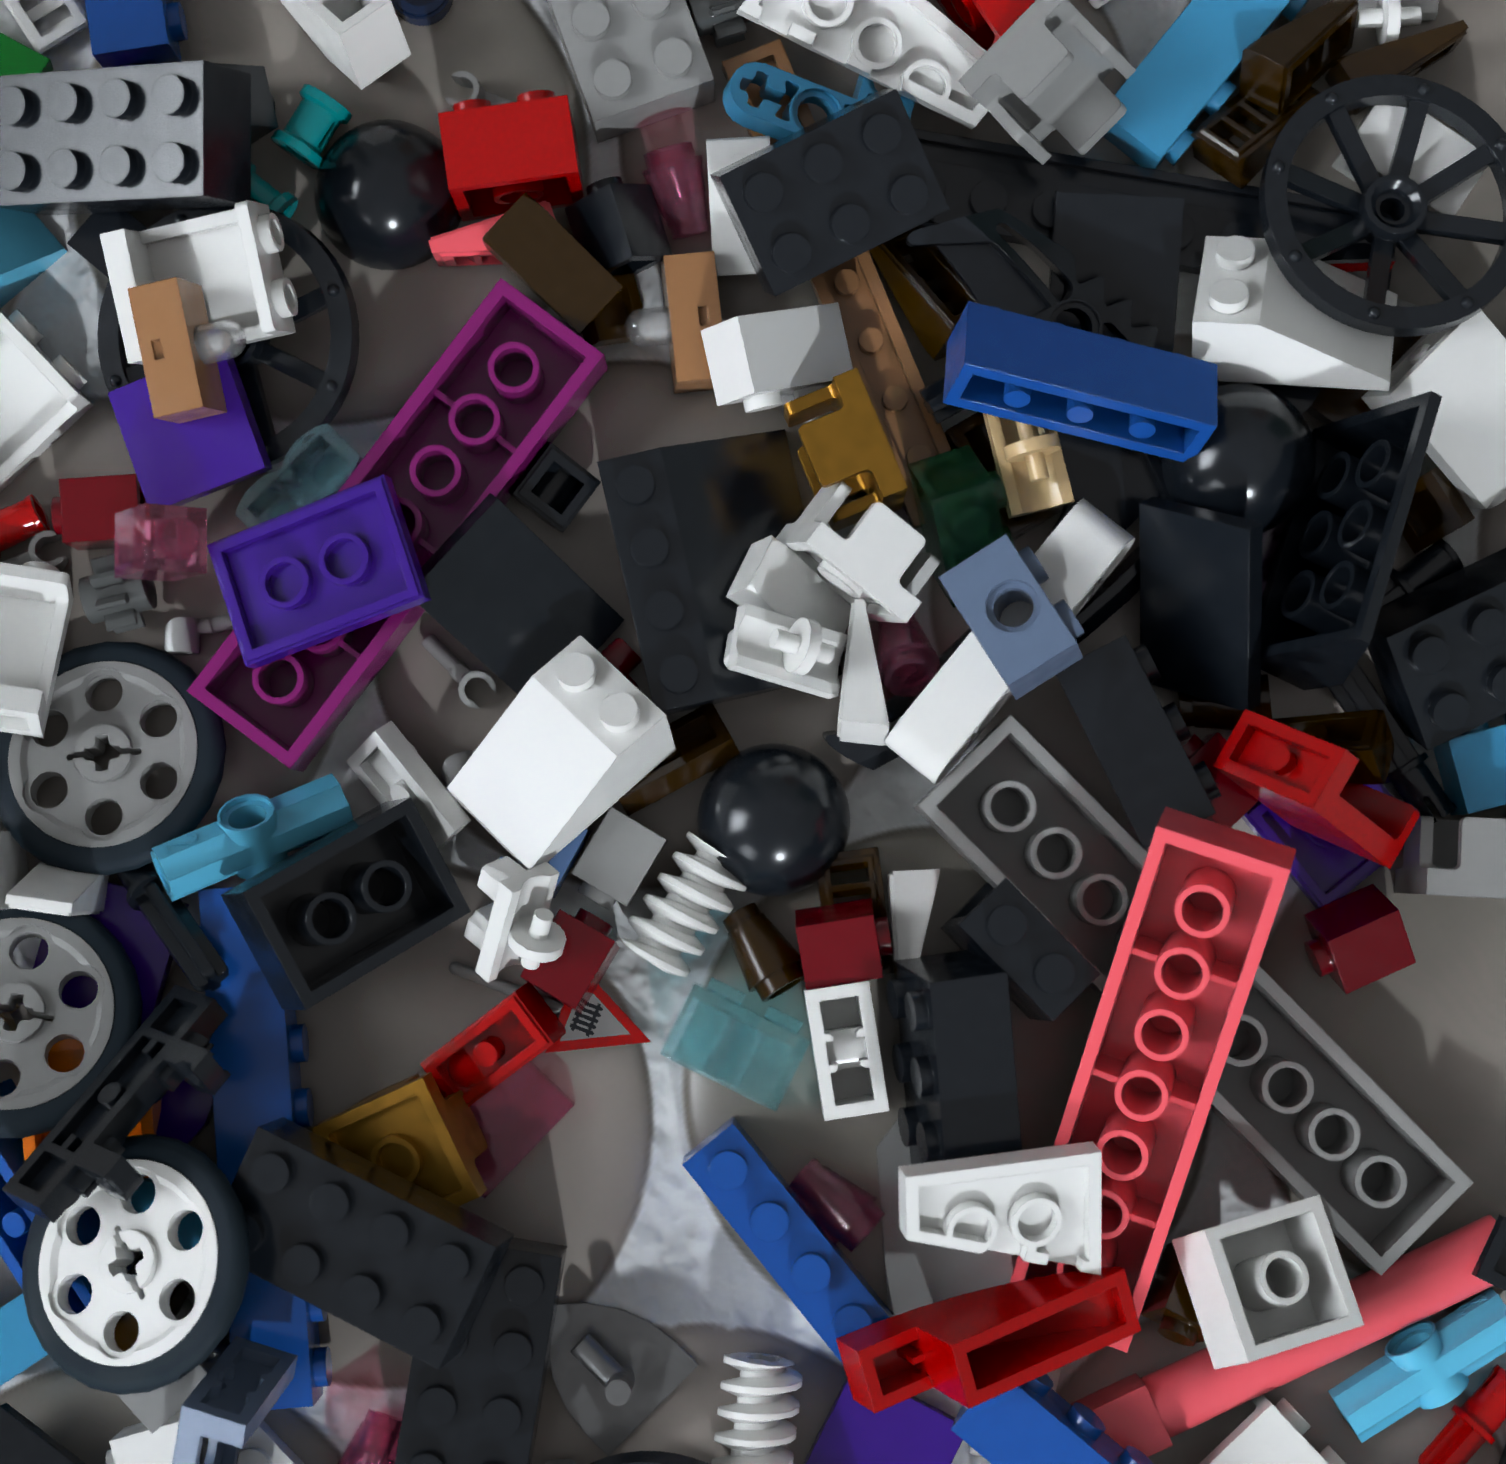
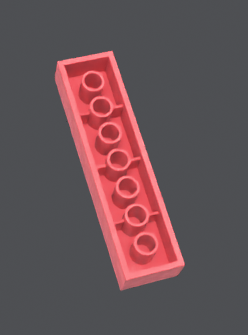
(1168, 1029)

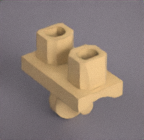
(1029, 466)

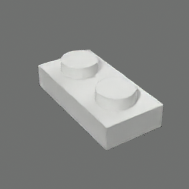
(396, 771)

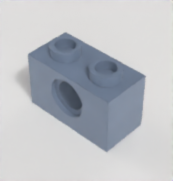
(1024, 653)

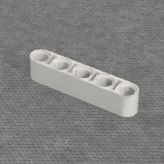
(968, 686)

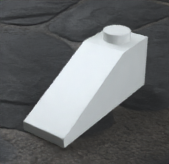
(354, 35)

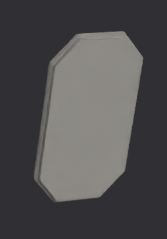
(919, 1271)

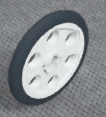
(215, 1268)

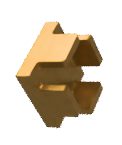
(846, 447)
(415, 1136)

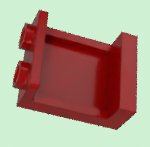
(1309, 788)

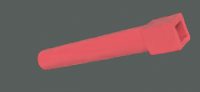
(1190, 1391)

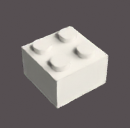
(1267, 1283)

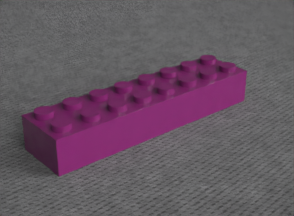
(460, 436)

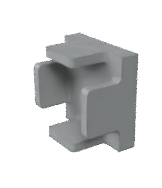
(1050, 78)
(1454, 858)

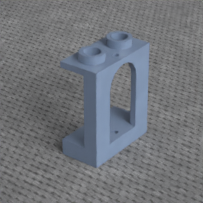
(232, 1401)

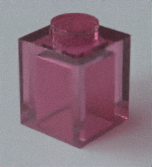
(160, 542)

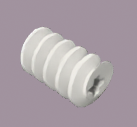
(683, 909)
(759, 1410)

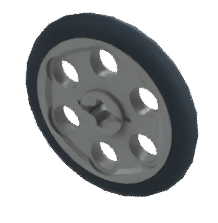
(193, 749)
(75, 949)

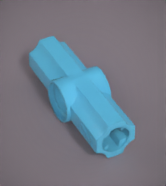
(250, 836)
(1423, 1366)

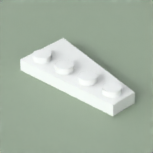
(887, 41)

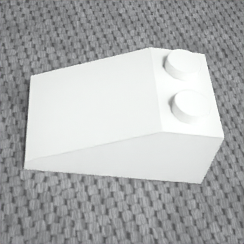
(1269, 334)
(562, 754)

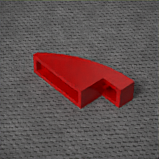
(988, 1338)

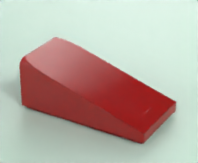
(495, 1045)

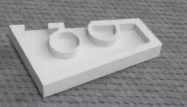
(1013, 1202)

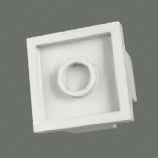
(866, 560)

